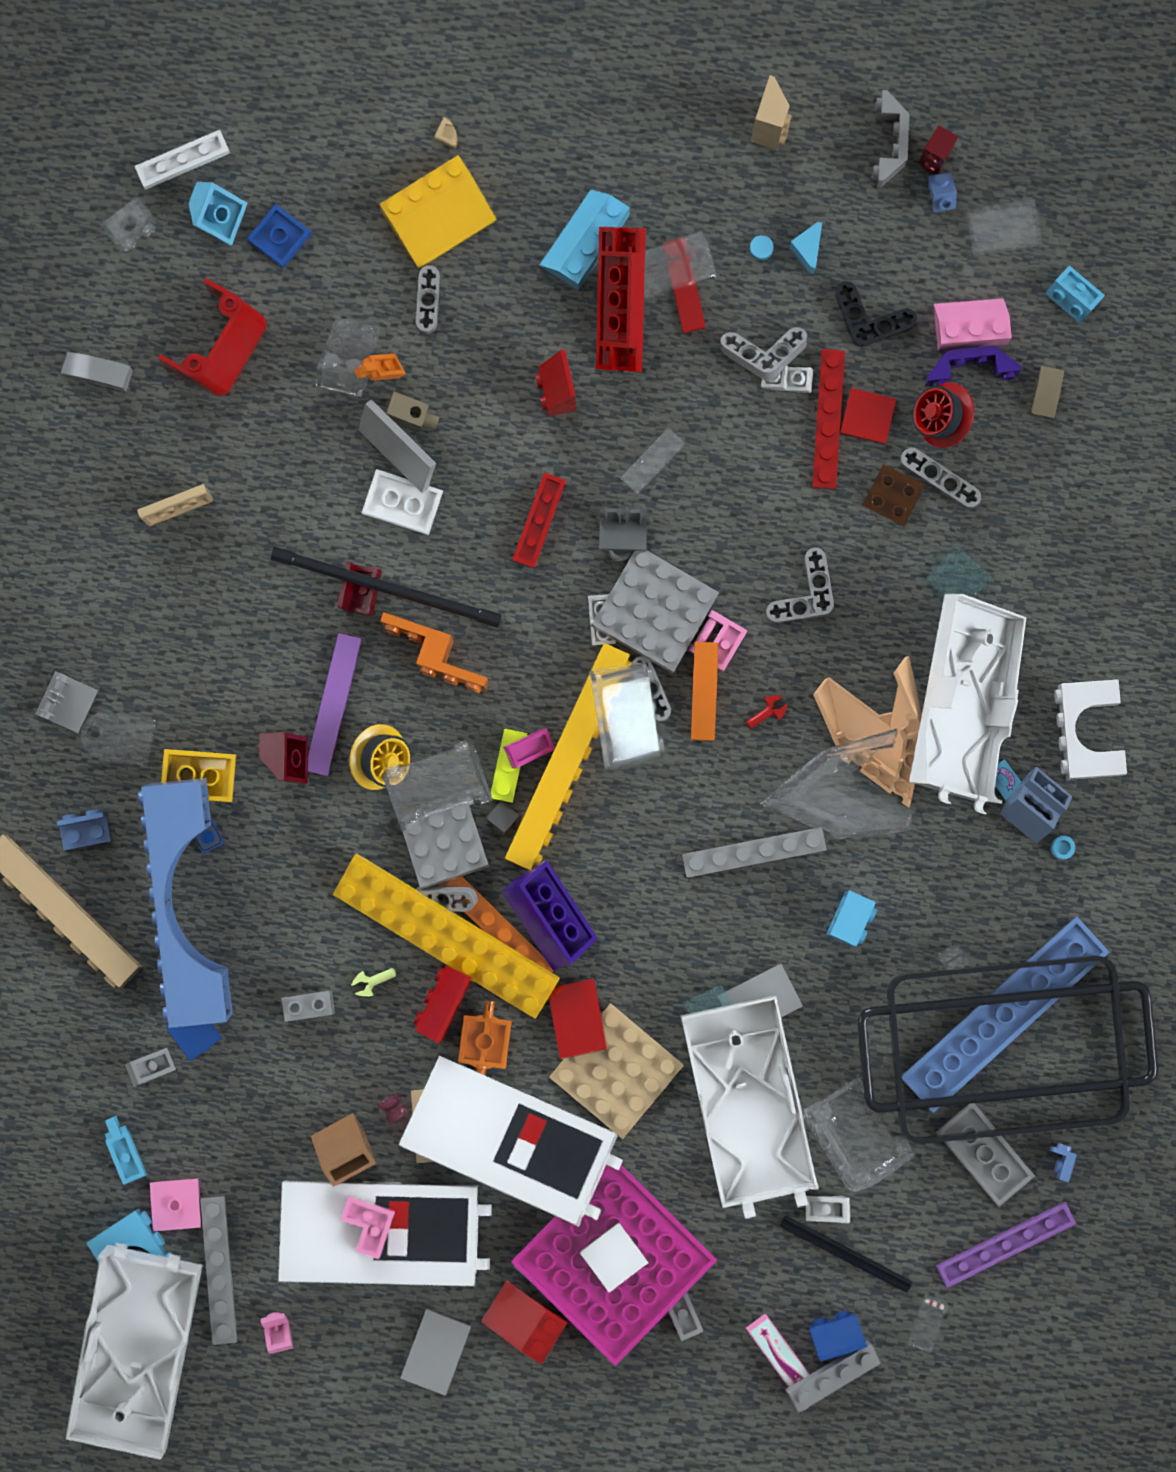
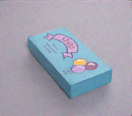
(1006, 780)

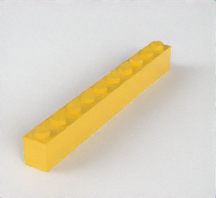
(561, 770)

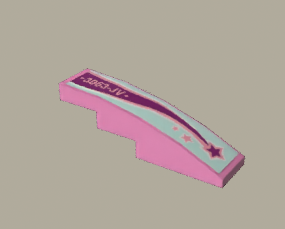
(777, 1350)

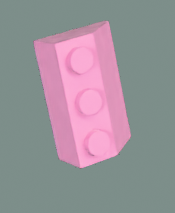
(972, 324)

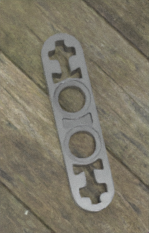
(942, 475)

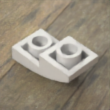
(791, 379)
(595, 604)

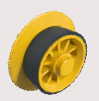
(375, 752)

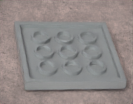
(655, 609)

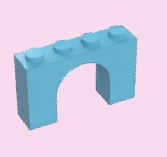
(130, 1231)

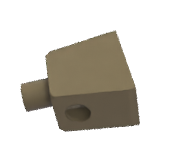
(400, 408)

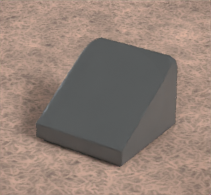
(502, 817)

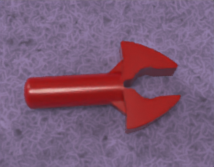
(767, 712)

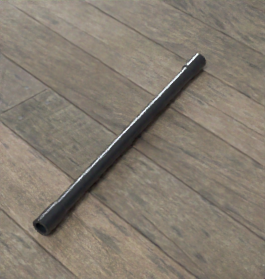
(292, 559)

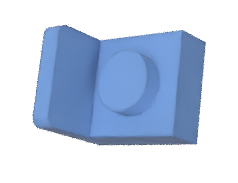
(1065, 1165)

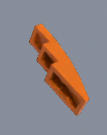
(704, 691)

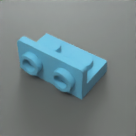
(1074, 294)

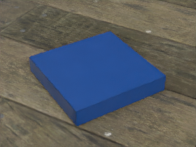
(279, 236)

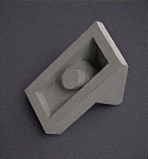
(150, 1067)

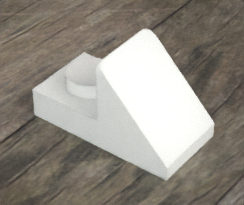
(828, 1209)

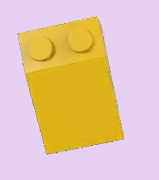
(215, 767)

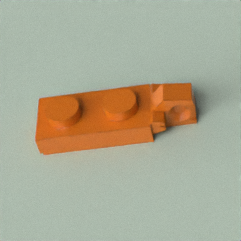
(380, 367)

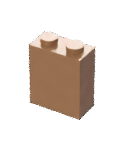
(343, 1149)

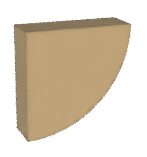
(446, 133)

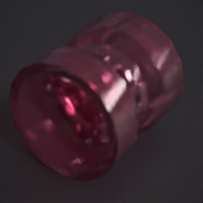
(397, 1112)

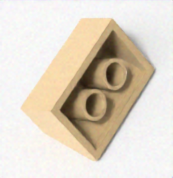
(772, 117)

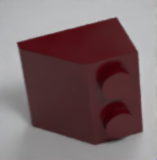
(285, 756)

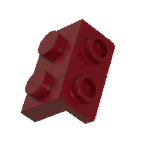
(357, 598)

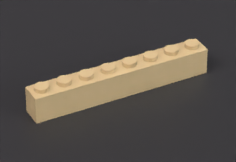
(65, 914)

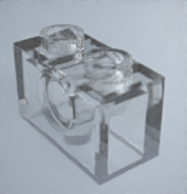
(131, 213)

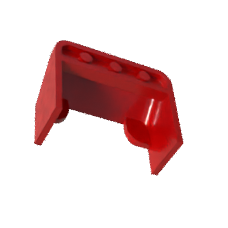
(231, 350)

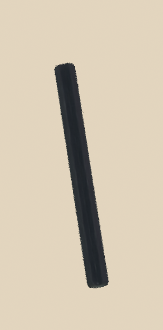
(846, 1254)

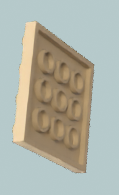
(619, 1081)

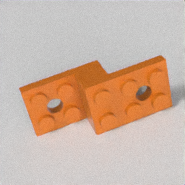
(434, 653)

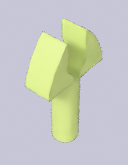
(372, 981)

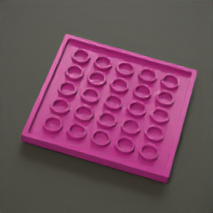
(627, 1313)

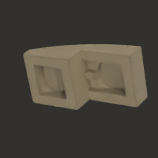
(1047, 391)

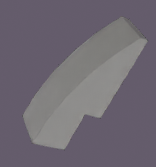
(97, 371)

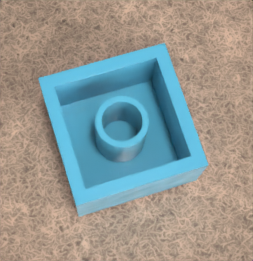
(851, 919)

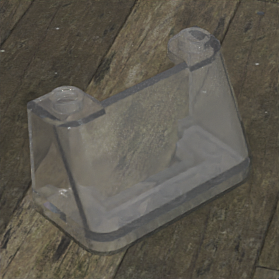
(625, 715)
(436, 784)
(855, 1137)

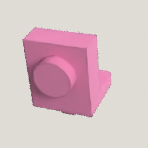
(277, 1332)

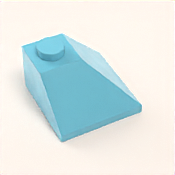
(216, 211)

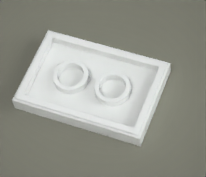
(401, 503)

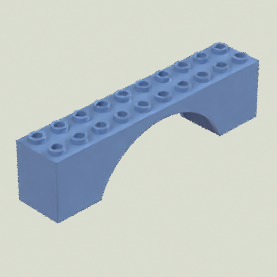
(192, 984)

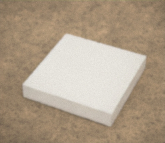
(614, 1257)

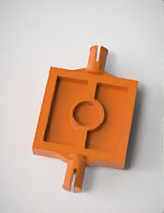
(485, 1040)

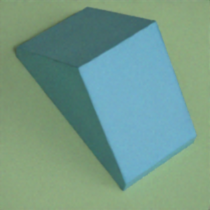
(807, 246)

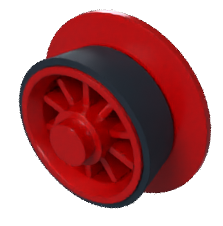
(943, 414)

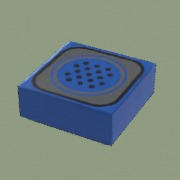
(209, 838)

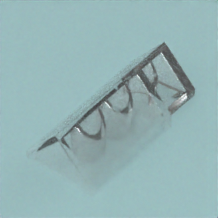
(677, 265)

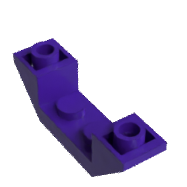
(1002, 364)

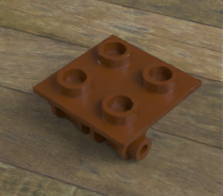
(893, 495)

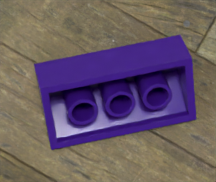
(549, 915)

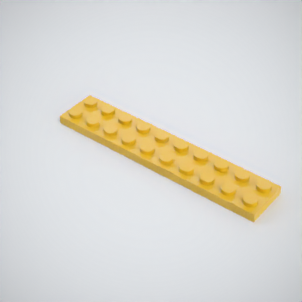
(446, 936)

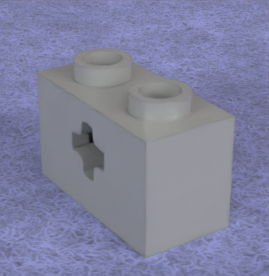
(308, 1006)

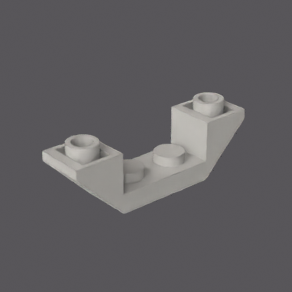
(891, 109)

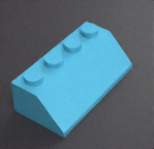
(578, 245)

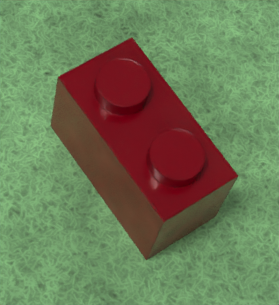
(938, 150)

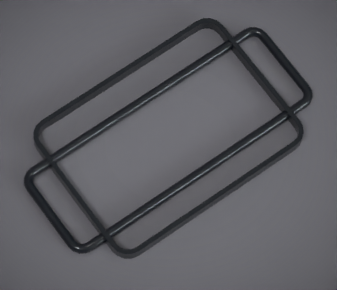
(1122, 1083)

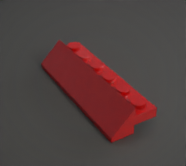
(620, 298)

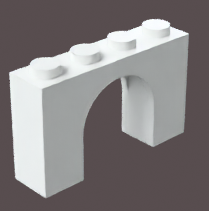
(1078, 760)

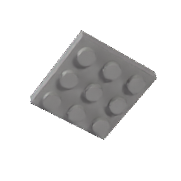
(445, 846)

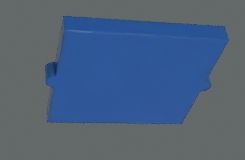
(195, 1038)

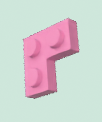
(374, 1221)

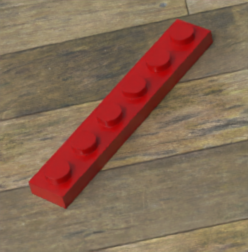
(828, 419)

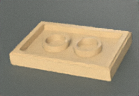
(175, 505)

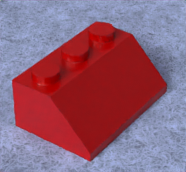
(442, 1003)

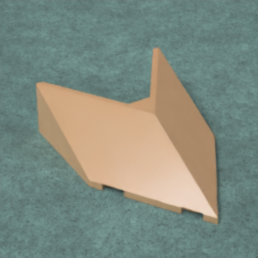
(853, 720)

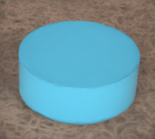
(761, 247)
(1062, 847)

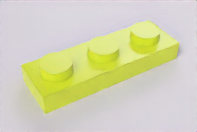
(505, 777)

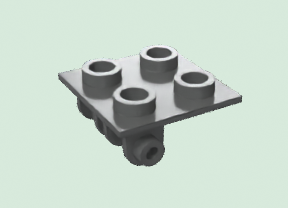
(623, 529)

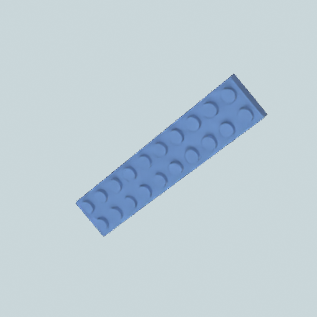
(995, 1026)

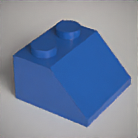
(836, 1335)

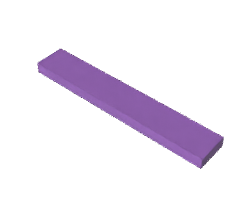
(333, 704)
(1005, 1244)

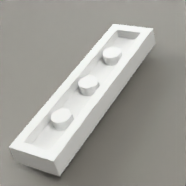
(182, 159)

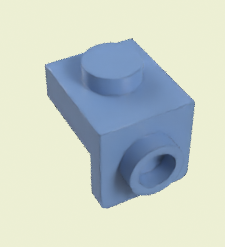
(942, 192)

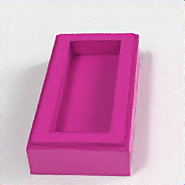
(529, 748)

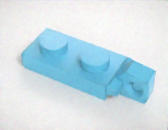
(123, 1152)

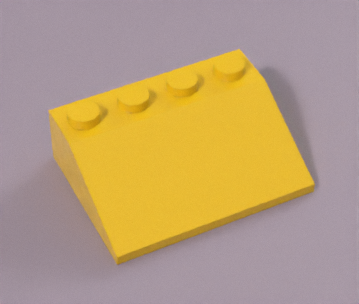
(438, 212)

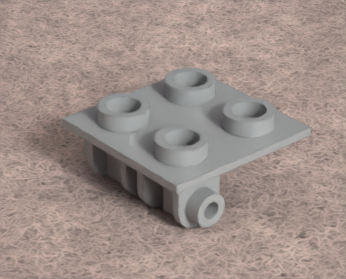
(66, 702)

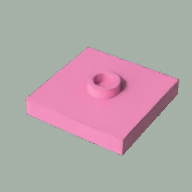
(175, 1204)

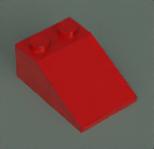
(557, 385)
(524, 1322)

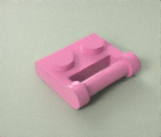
(727, 639)

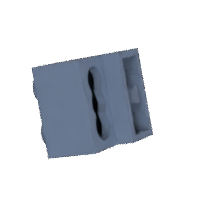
(1036, 805)

